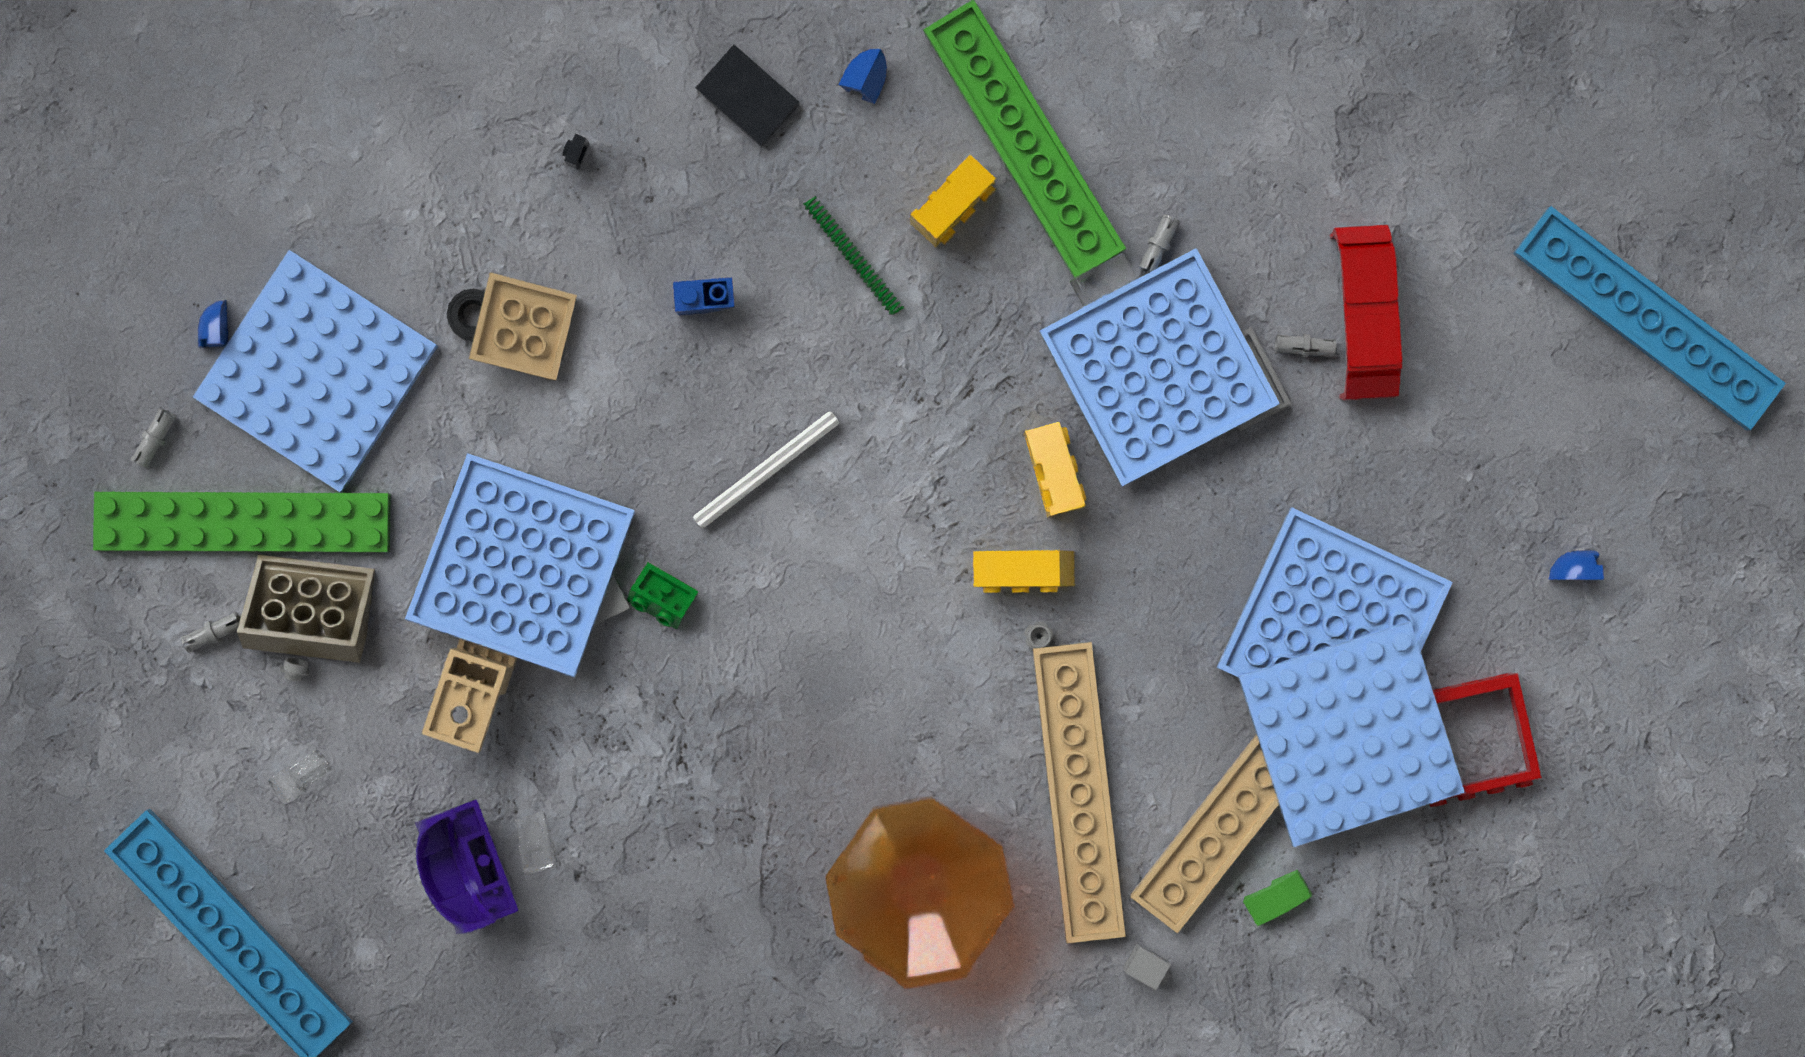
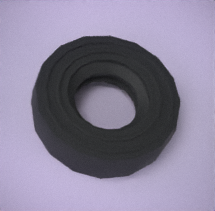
(456, 308)

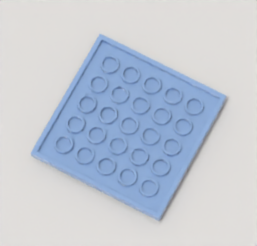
(1159, 367)
(315, 371)
(520, 565)
(1326, 591)
(1351, 734)

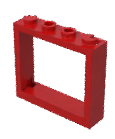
(1485, 685)

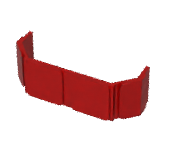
(1370, 312)

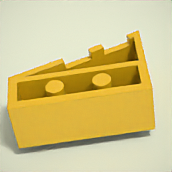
(953, 201)
(1055, 469)
(1023, 570)

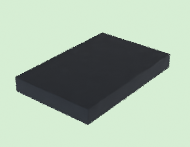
(747, 95)

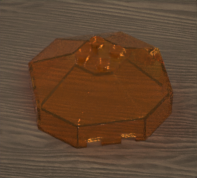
(919, 891)

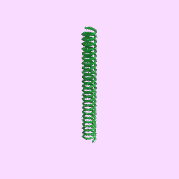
(851, 258)

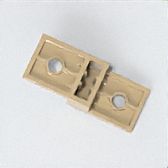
(469, 679)

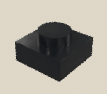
(575, 151)

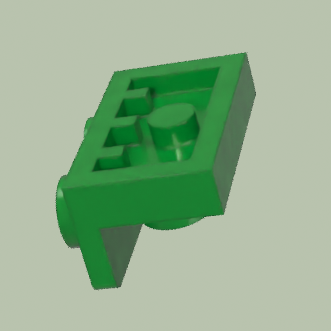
(661, 596)

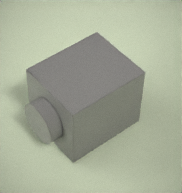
(1147, 967)

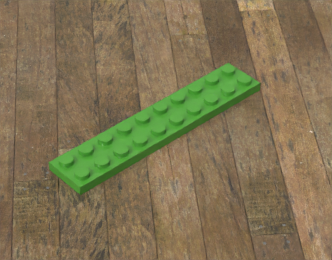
(1024, 139)
(241, 521)

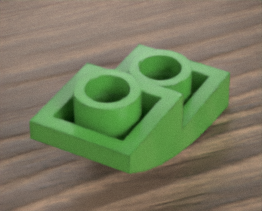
(1278, 898)

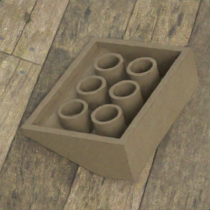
(307, 608)

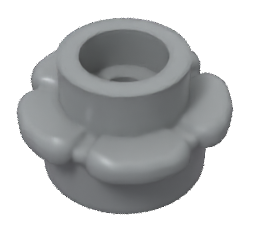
(1042, 628)
(295, 668)

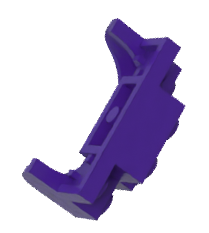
(462, 867)

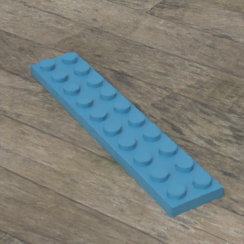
(1649, 318)
(228, 935)

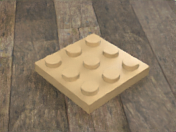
(522, 326)

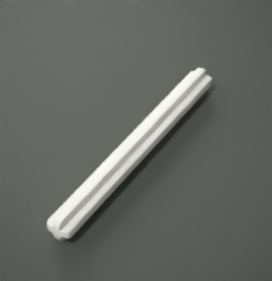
(766, 469)

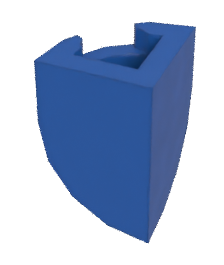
(866, 74)
(213, 326)
(1577, 566)

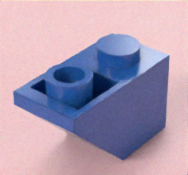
(703, 296)

